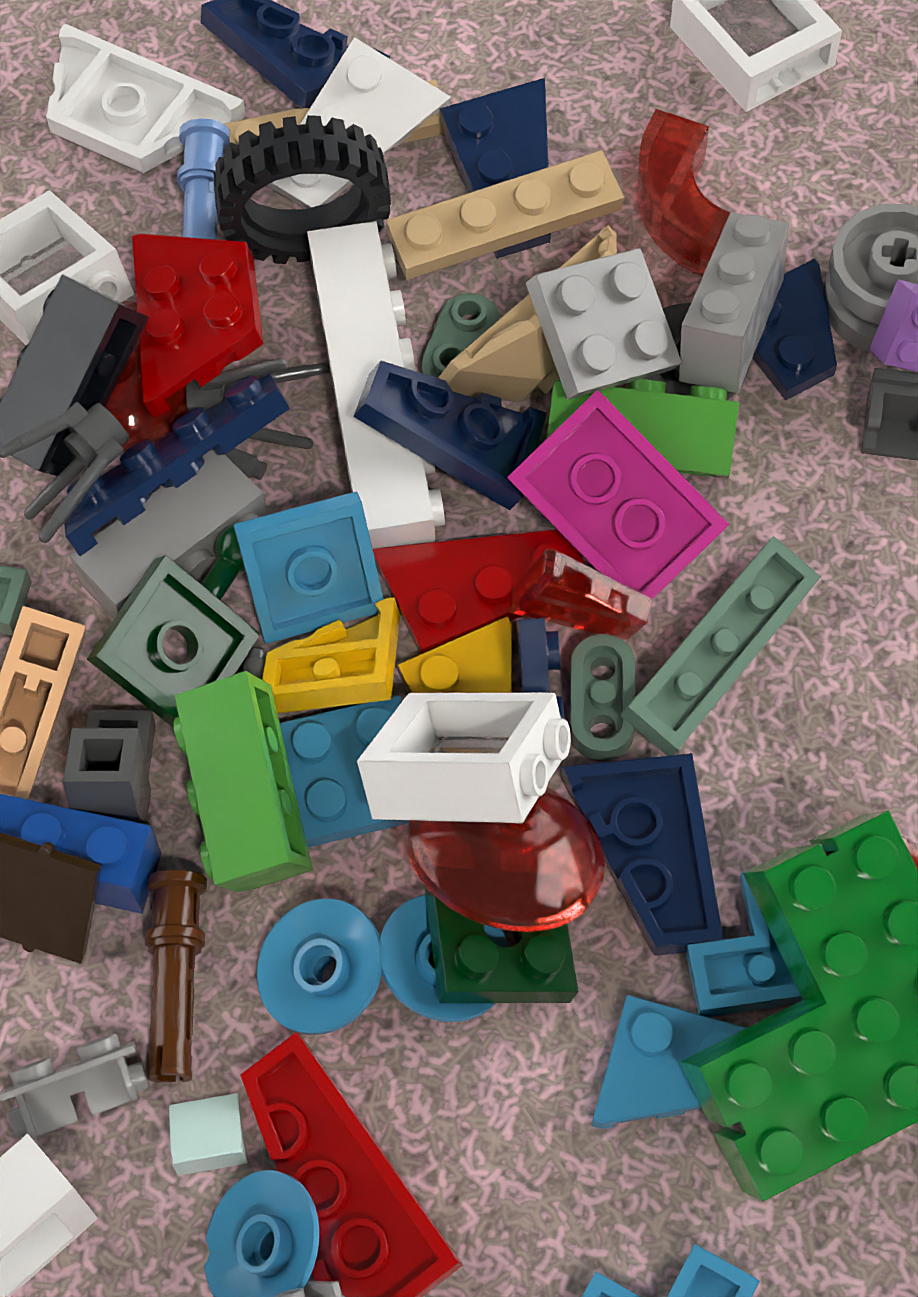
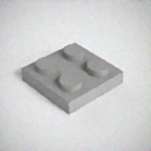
(603, 323)

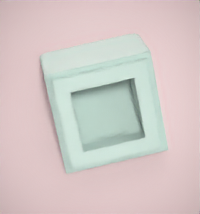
(207, 1134)

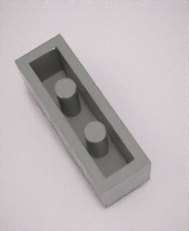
(733, 302)
(175, 524)

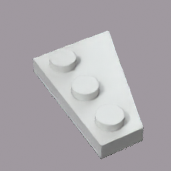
(373, 95)

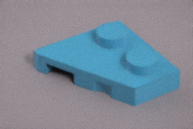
(645, 1064)

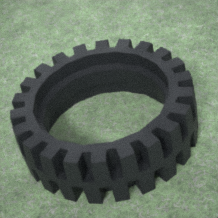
(291, 152)

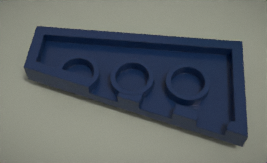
(174, 458)

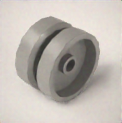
(864, 266)

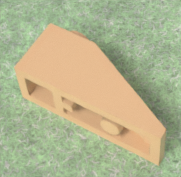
(32, 694)

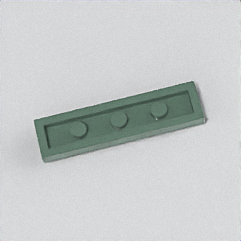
(720, 647)

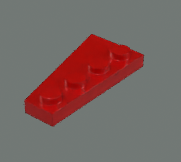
(369, 1220)

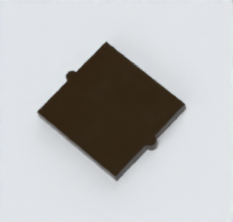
(46, 897)

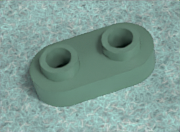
(454, 333)
(601, 700)

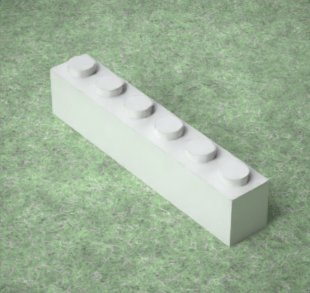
(359, 332)

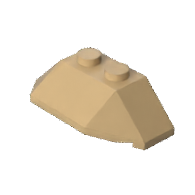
(513, 353)

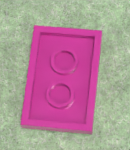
(617, 498)

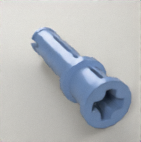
(203, 144)

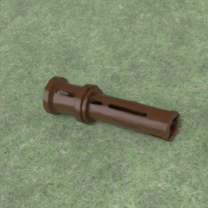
(174, 944)

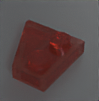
(578, 597)

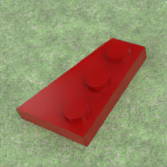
(460, 583)

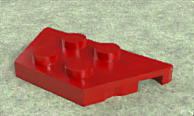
(198, 310)

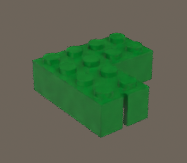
(846, 1056)

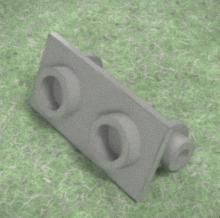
(46, 1092)

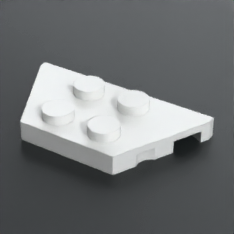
(127, 102)

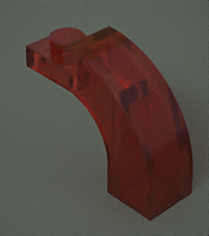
(667, 196)

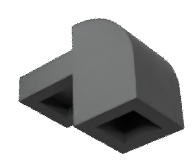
(111, 764)

